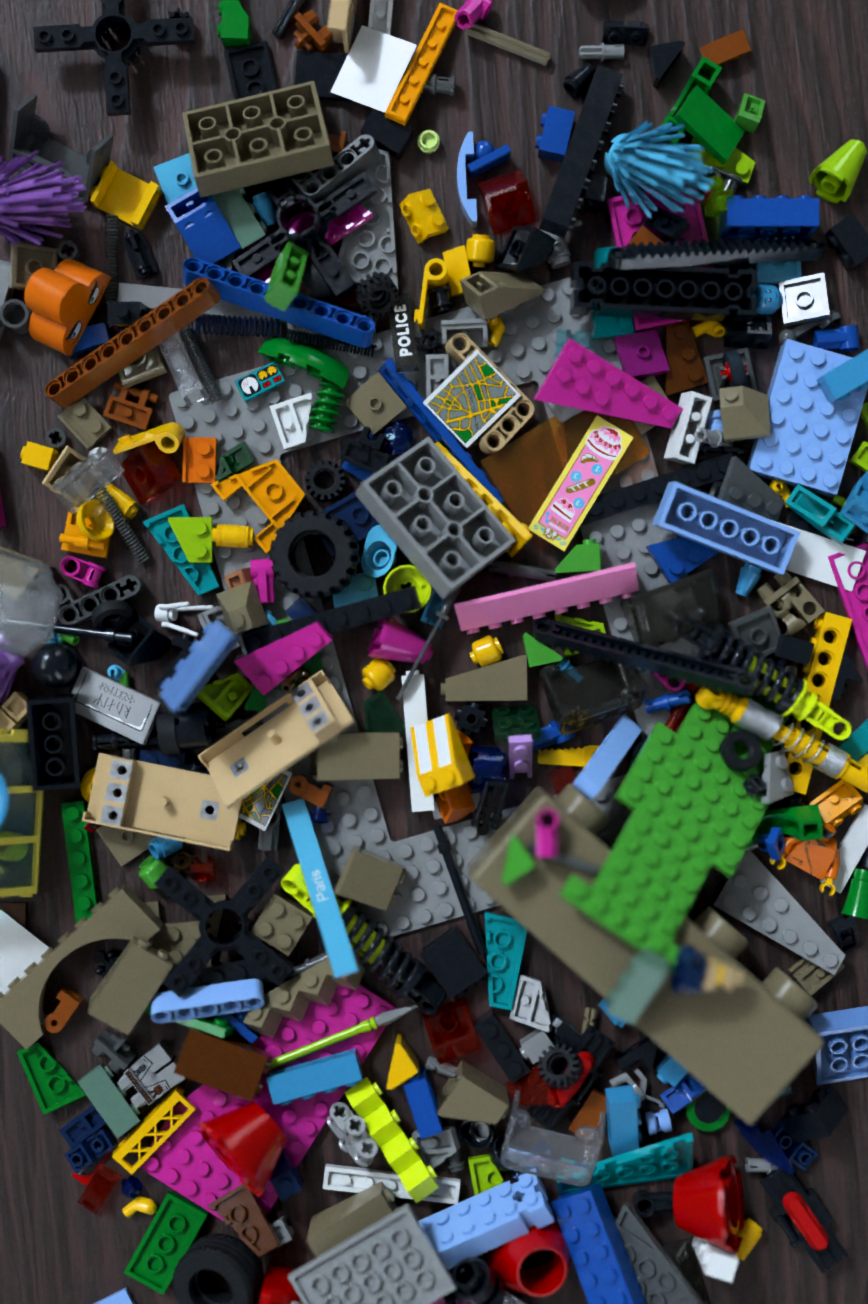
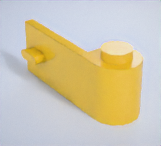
(434, 277)
(167, 437)

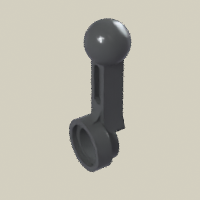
(804, 328)

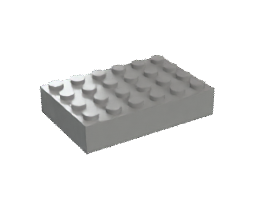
(435, 517)

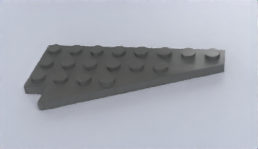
(654, 1270)

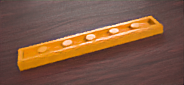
(421, 64)

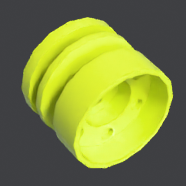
(404, 574)

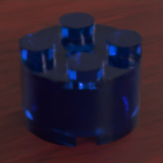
(486, 766)

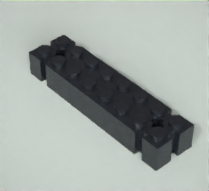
(663, 292)

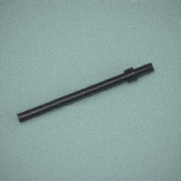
(109, 634)
(444, 848)

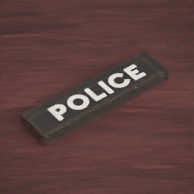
(403, 336)

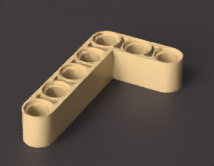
(511, 415)

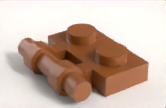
(128, 412)

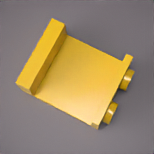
(125, 196)

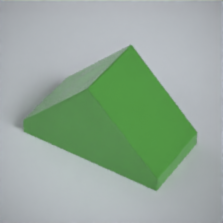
(749, 113)
(537, 652)
(517, 861)

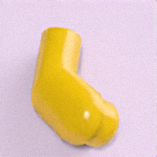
(709, 327)

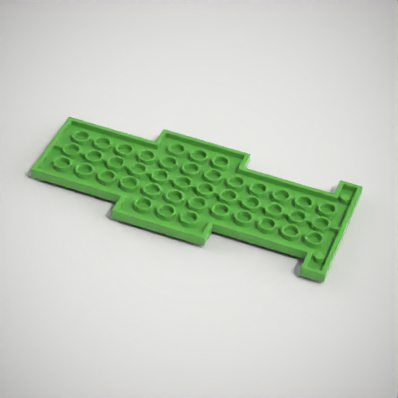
(683, 821)

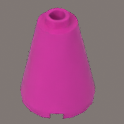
(397, 643)

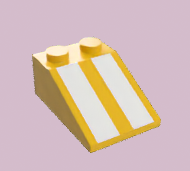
(439, 756)

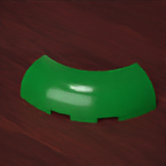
(304, 357)

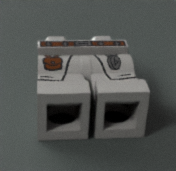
(146, 1079)

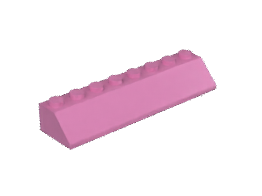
(547, 597)

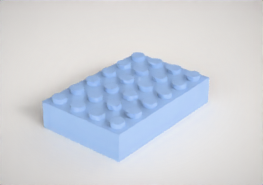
(807, 432)

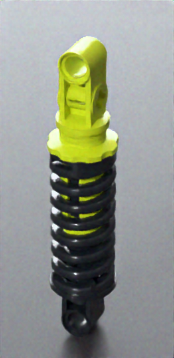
(792, 696)
(377, 949)

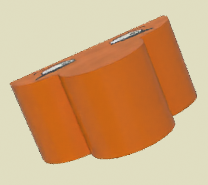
(63, 303)

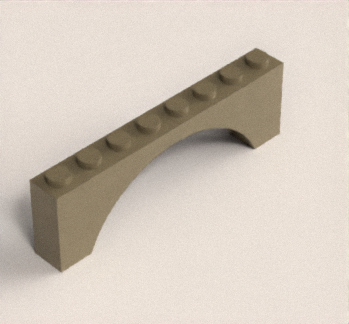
(118, 918)

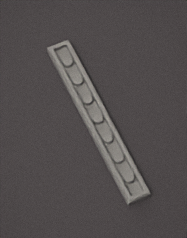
(154, 296)

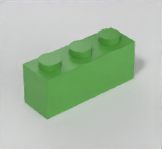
(286, 276)

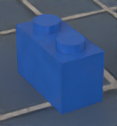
(556, 133)

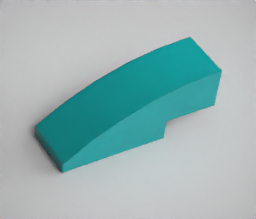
(820, 514)

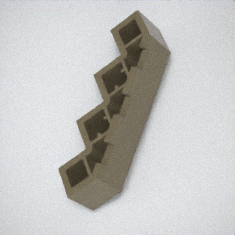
(294, 996)

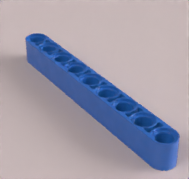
(302, 311)

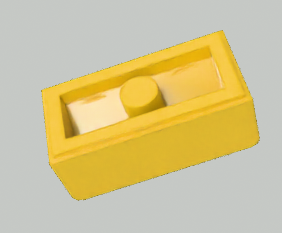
(457, 268)

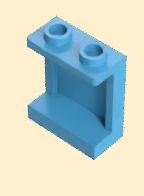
(857, 504)

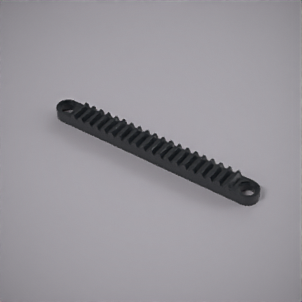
(716, 253)
(644, 657)

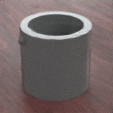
(15, 316)

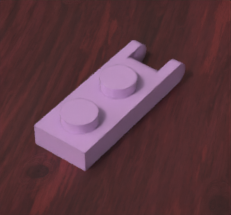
(520, 755)

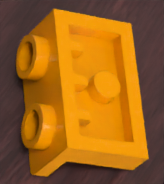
(838, 803)

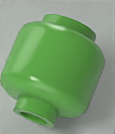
(151, 870)

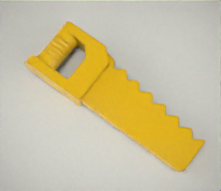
(567, 757)

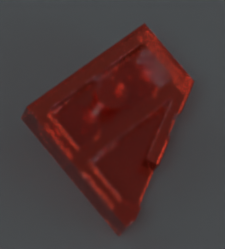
(533, 1090)

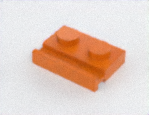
(199, 460)

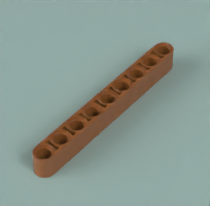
(133, 342)

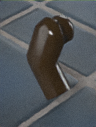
(292, 679)

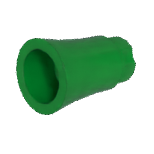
(857, 897)

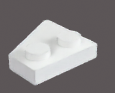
(292, 420)

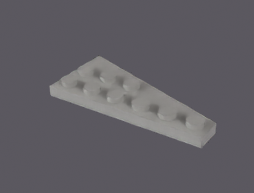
(373, 244)
(768, 907)

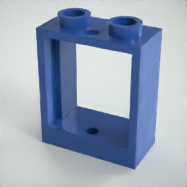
(423, 1104)

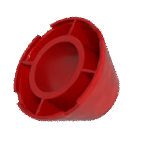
(246, 1143)
(711, 1203)
(539, 1280)

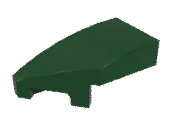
(234, 461)

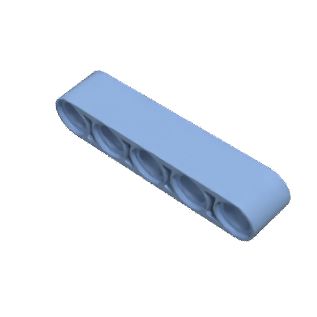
(607, 757)
(207, 1001)

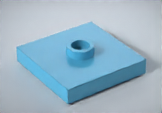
(176, 177)

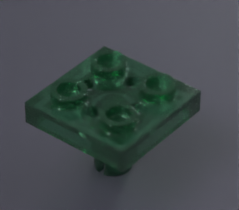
(515, 721)

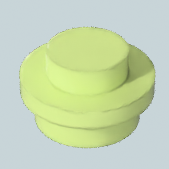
(428, 141)

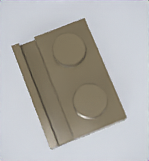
(85, 422)
(810, 975)

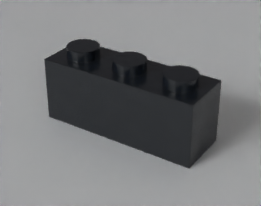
(501, 1046)

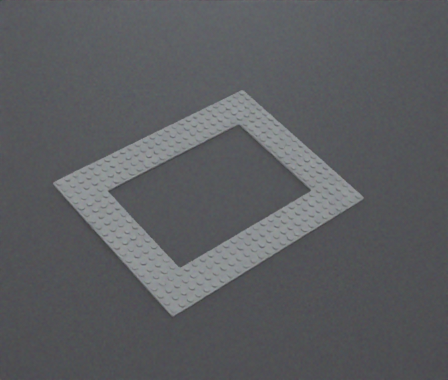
(355, 810)

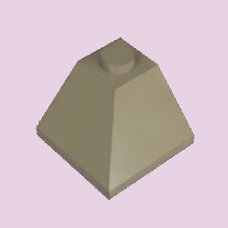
(744, 413)
(242, 608)

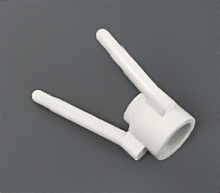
(169, 612)

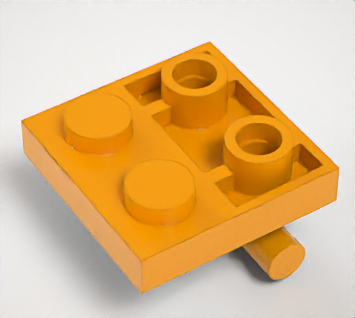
(75, 541)

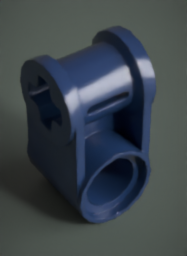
(689, 973)

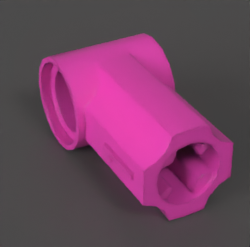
(472, 12)
(263, 578)
(546, 836)

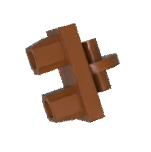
(318, 39)

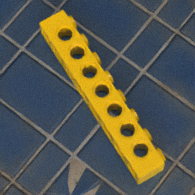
(839, 627)

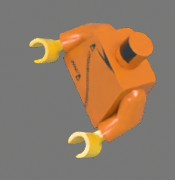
(814, 856)

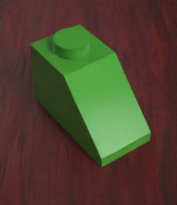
(583, 558)

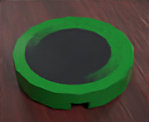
(707, 1112)

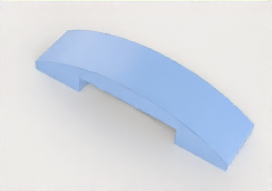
(468, 206)

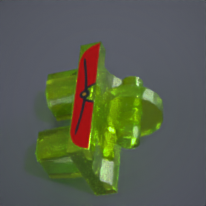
(716, 198)

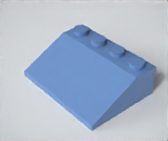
(199, 666)
(844, 1047)

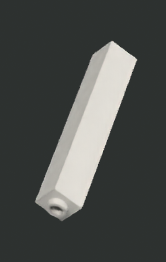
(415, 713)

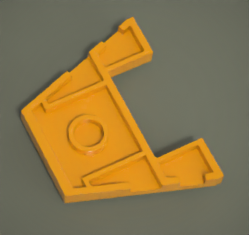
(271, 490)

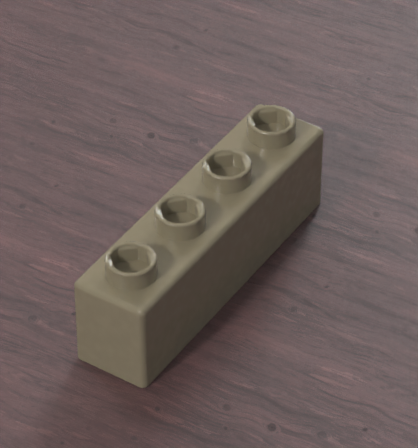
(733, 1042)

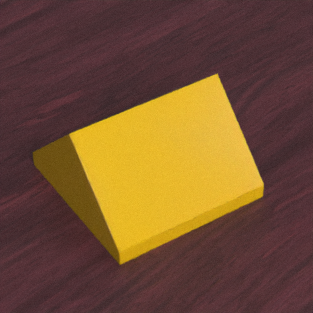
(403, 1063)

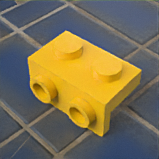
(423, 215)

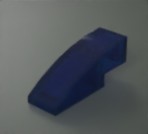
(765, 1145)

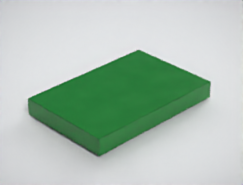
(709, 124)

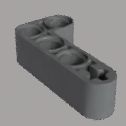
(347, 165)
(100, 596)

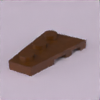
(683, 359)
(246, 1216)

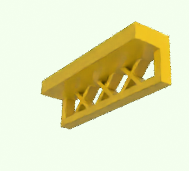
(143, 1129)

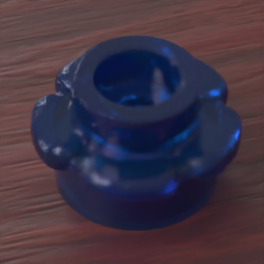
(319, 815)
(131, 1187)

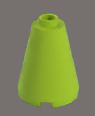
(839, 172)

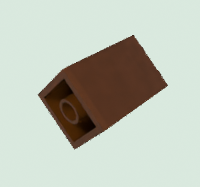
(223, 1063)

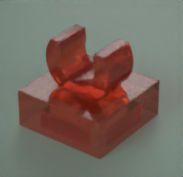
(203, 871)

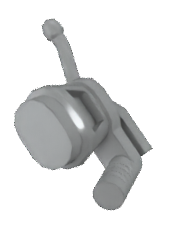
(561, 254)
(624, 1077)

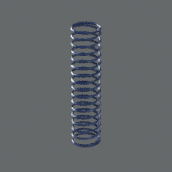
(197, 325)

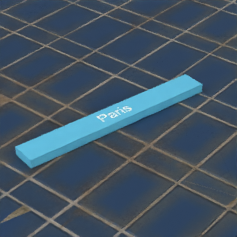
(319, 889)

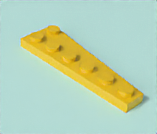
(518, 530)

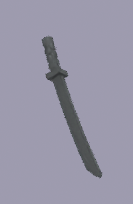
(442, 616)

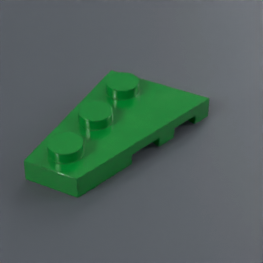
(48, 1079)

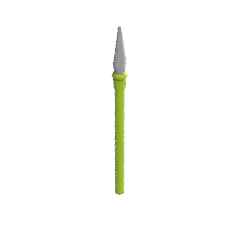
(382, 1019)

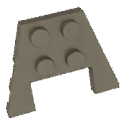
(180, 936)

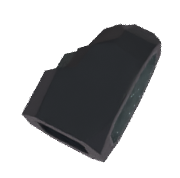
(564, 1032)

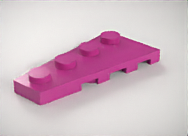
(276, 661)

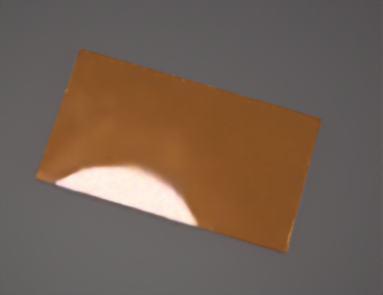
(532, 463)

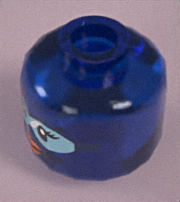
(398, 439)

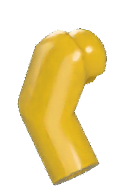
(497, 329)
(781, 489)
(140, 1204)

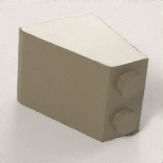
(370, 879)
(473, 1096)

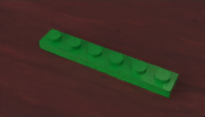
(79, 859)

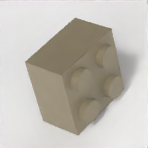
(282, 922)

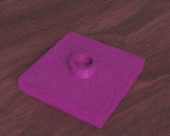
(641, 354)

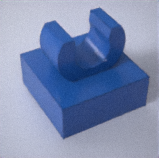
(773, 843)

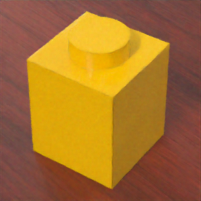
(38, 456)

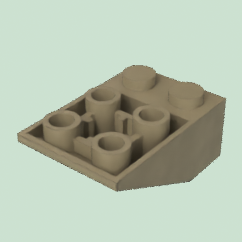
(497, 292)

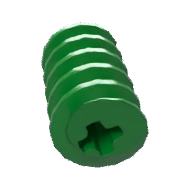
(326, 410)

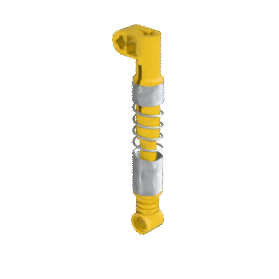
(767, 725)

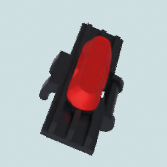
(592, 1050)
(807, 1215)

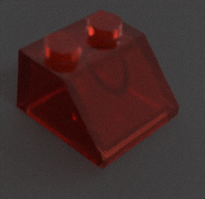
(507, 201)
(150, 472)
(452, 1031)

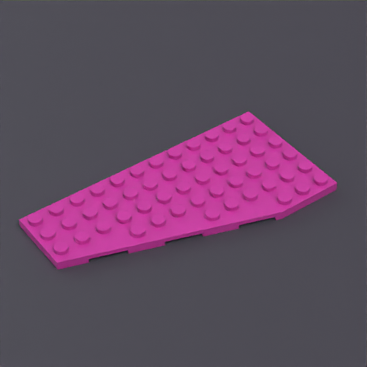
(187, 1160)

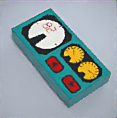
(259, 381)

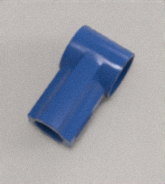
(842, 339)
(549, 736)

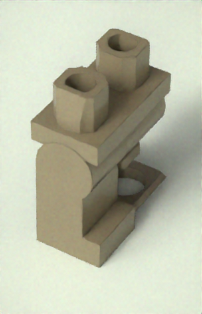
(790, 595)

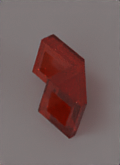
(98, 1189)

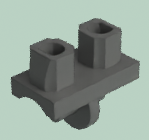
(115, 1048)

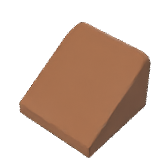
(238, 577)

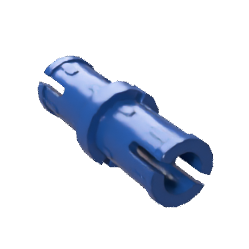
(668, 701)

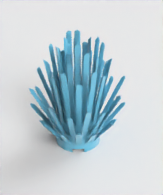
(651, 165)

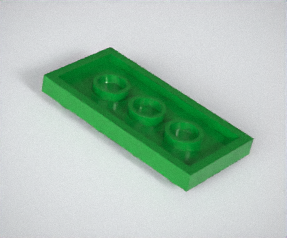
(166, 1242)

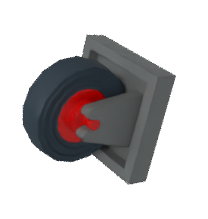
(728, 370)

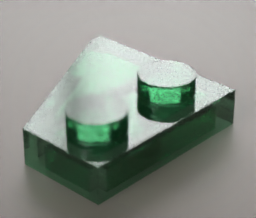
(381, 715)

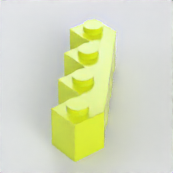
(390, 1137)

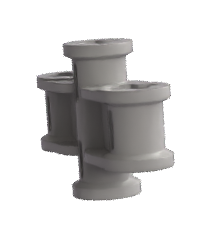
(356, 1138)

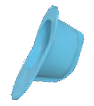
(378, 553)

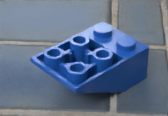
(203, 227)

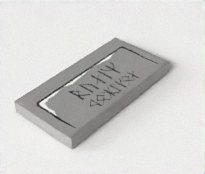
(115, 705)

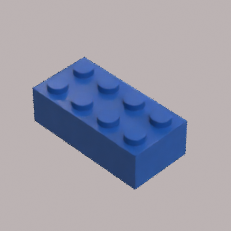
(769, 217)

